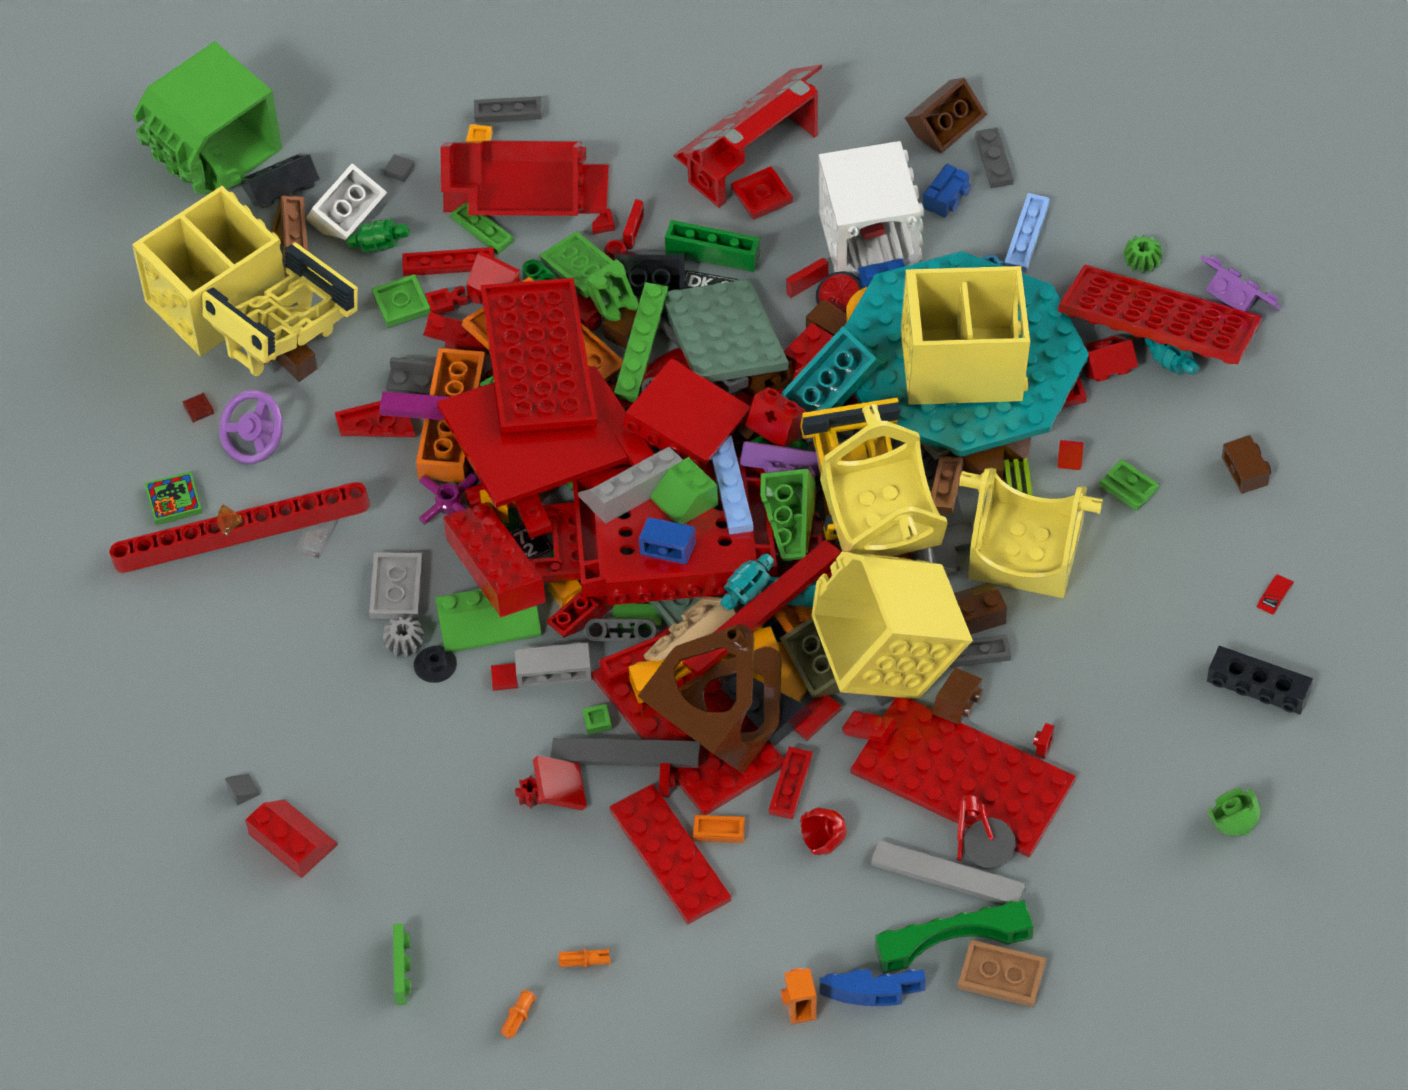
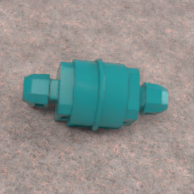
(1172, 358)
(747, 582)

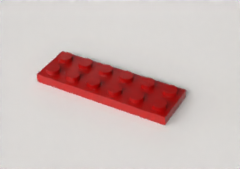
(670, 854)

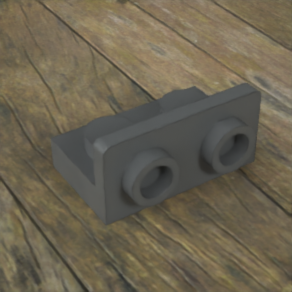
(410, 376)

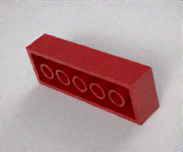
(494, 559)

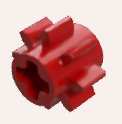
(528, 792)

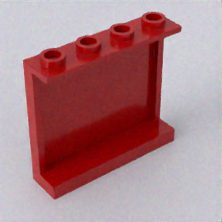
(685, 414)

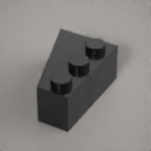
(791, 710)

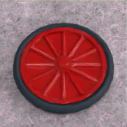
(838, 289)

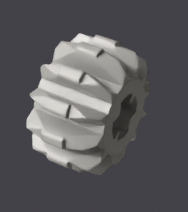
(403, 636)

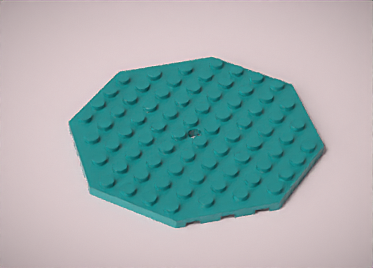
(968, 428)

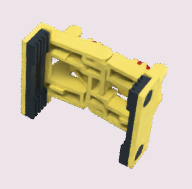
(286, 324)

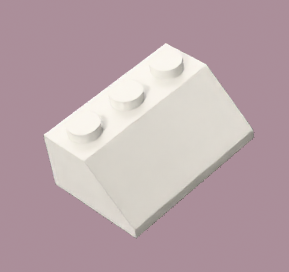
(346, 204)

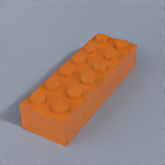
(438, 450)

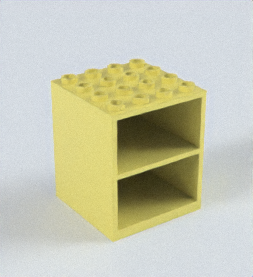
(204, 248)

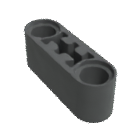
(614, 635)

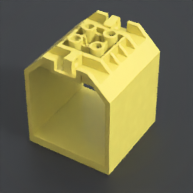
(888, 624)

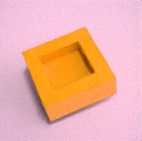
(479, 132)

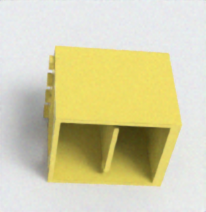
(964, 335)

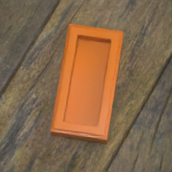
(719, 828)

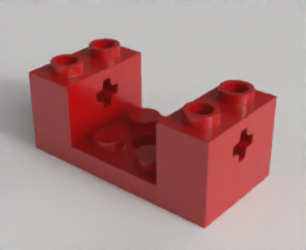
(776, 416)

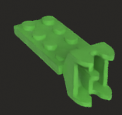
(593, 274)

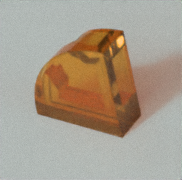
(227, 520)

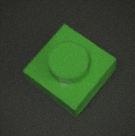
(596, 719)

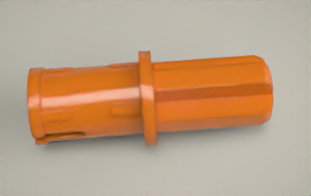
(584, 958)
(518, 1014)

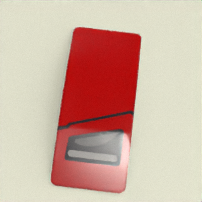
(1274, 594)

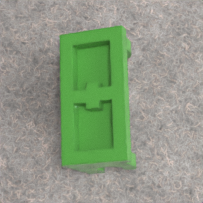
(218, 168)

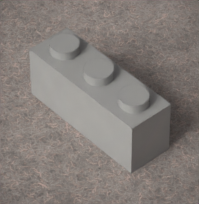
(552, 664)

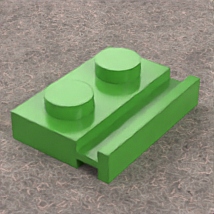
(1129, 485)

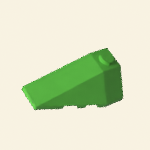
(790, 509)

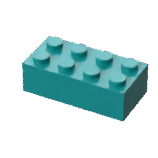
(833, 373)

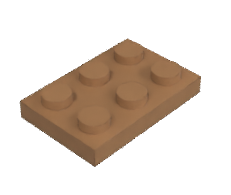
(1002, 973)

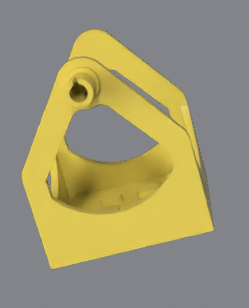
(883, 500)
(1023, 537)

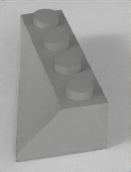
(629, 487)

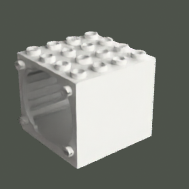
(866, 189)

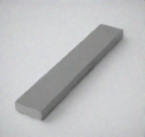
(946, 873)

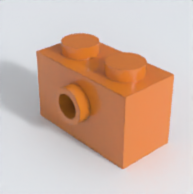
(799, 995)

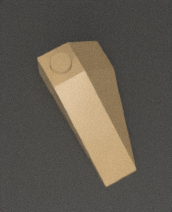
(698, 621)

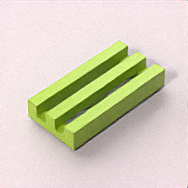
(1016, 465)

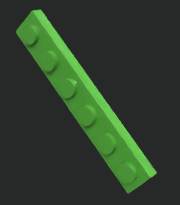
(640, 342)

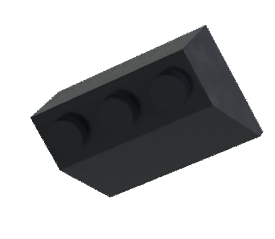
(280, 179)
(653, 267)

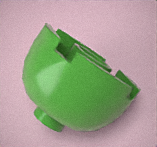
(1235, 812)

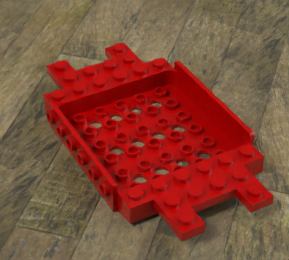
(592, 550)

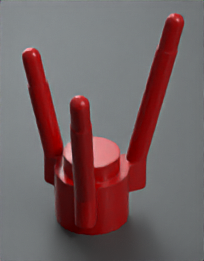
(968, 811)

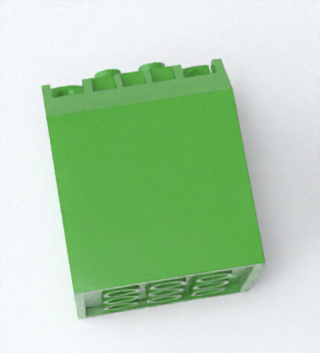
(207, 103)

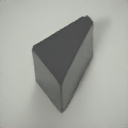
(241, 788)

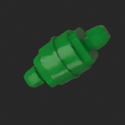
(378, 235)

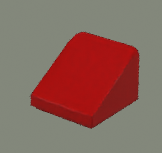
(1070, 455)

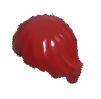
(823, 830)

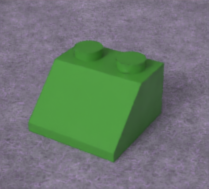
(685, 492)

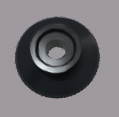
(435, 671)

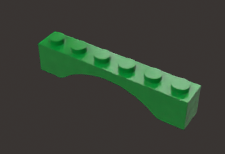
(1003, 923)

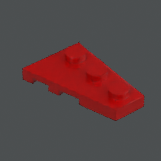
(368, 422)

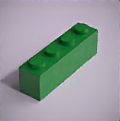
(713, 245)

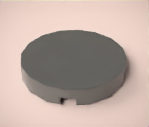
(986, 852)

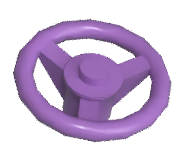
(252, 426)

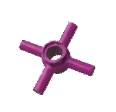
(444, 492)

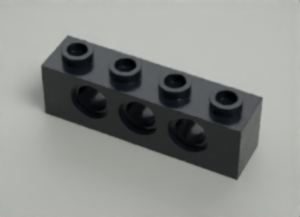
(1253, 669)

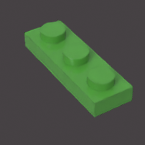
(402, 963)

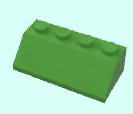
(471, 622)

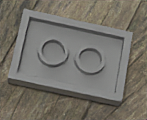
(395, 585)

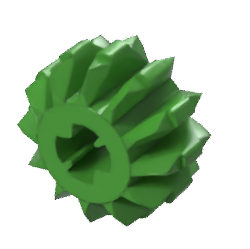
(1142, 253)

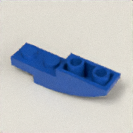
(861, 989)

